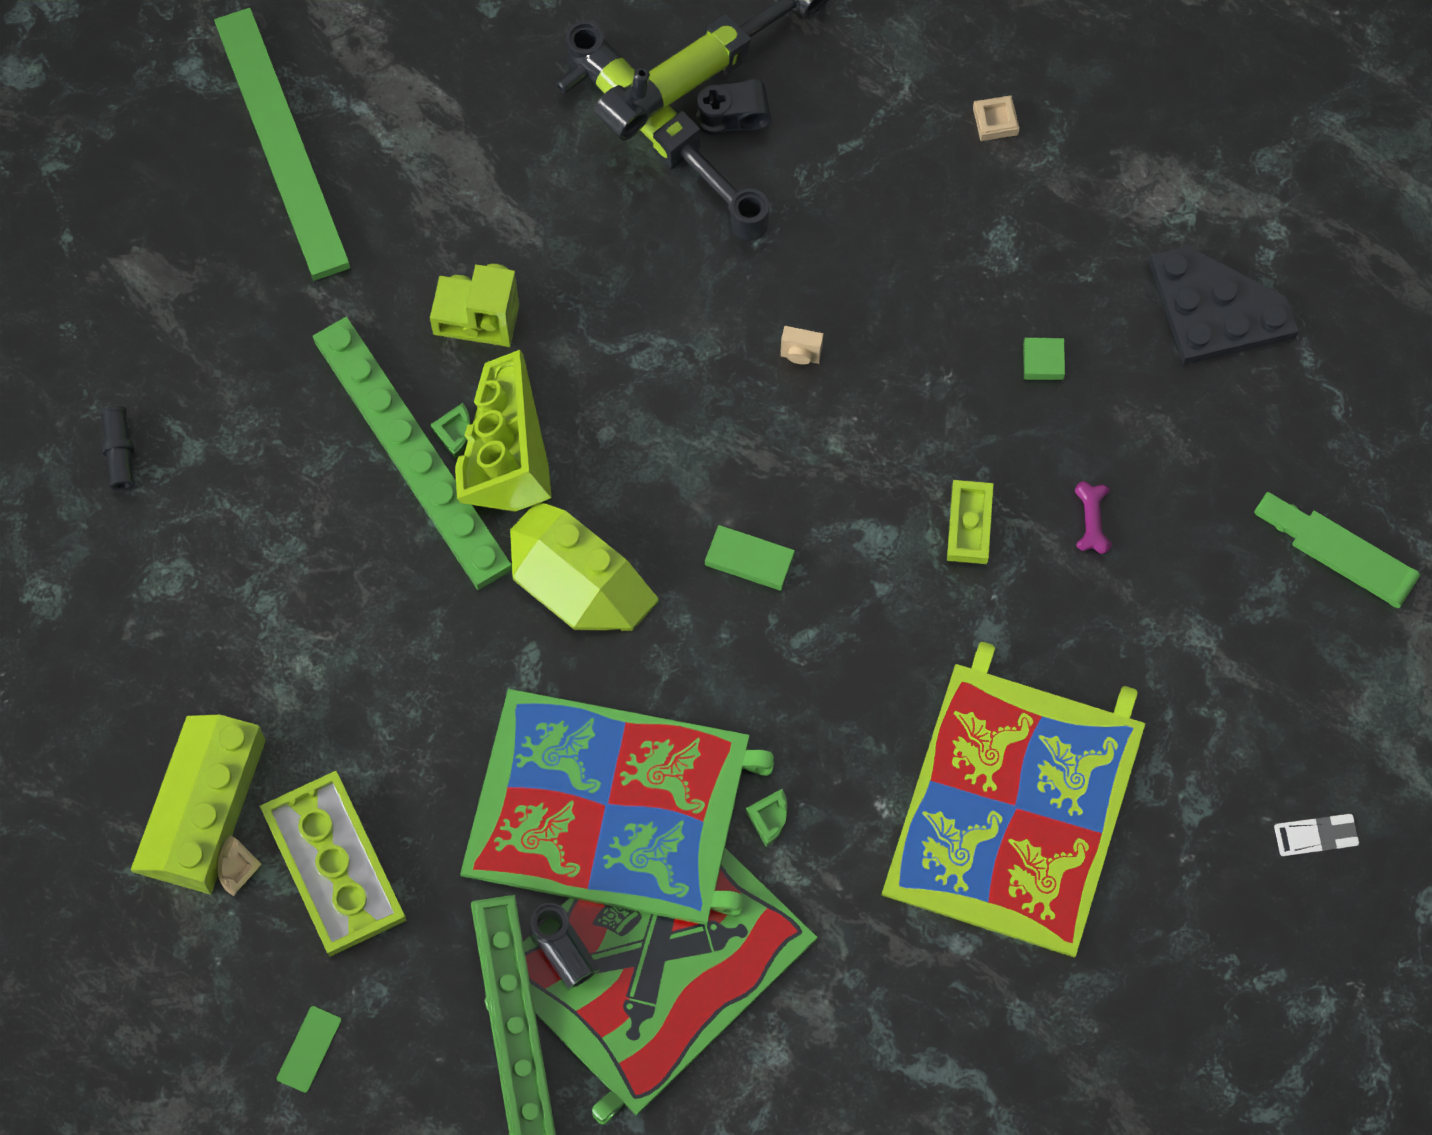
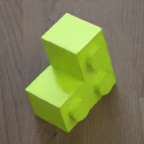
(478, 307)

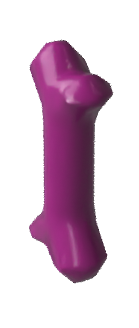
(1094, 535)

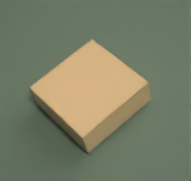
(996, 118)

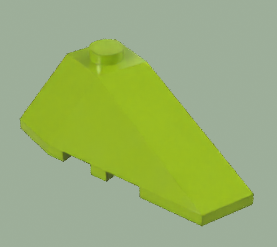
(505, 447)

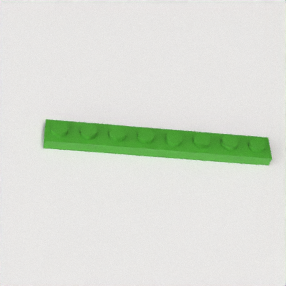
(412, 453)

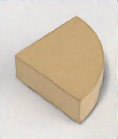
(235, 865)

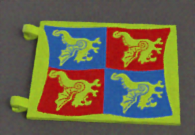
(1015, 807)

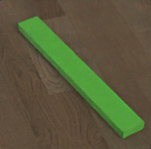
(282, 144)

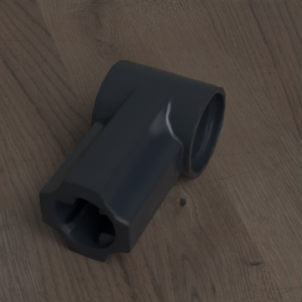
(564, 948)

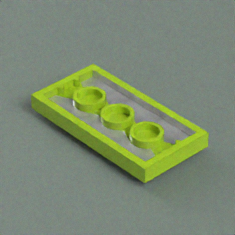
(333, 863)

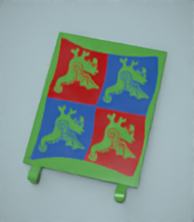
(610, 807)

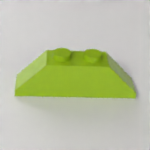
(576, 572)

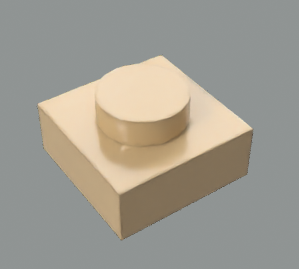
(801, 345)

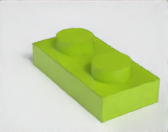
(970, 522)

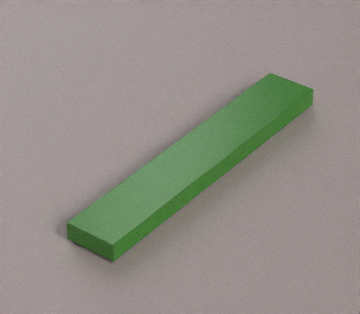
(512, 1016)

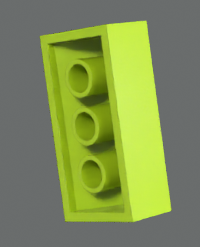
(199, 801)

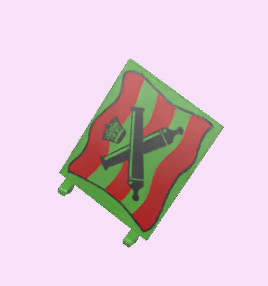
(662, 984)

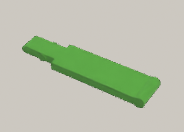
(1341, 550)

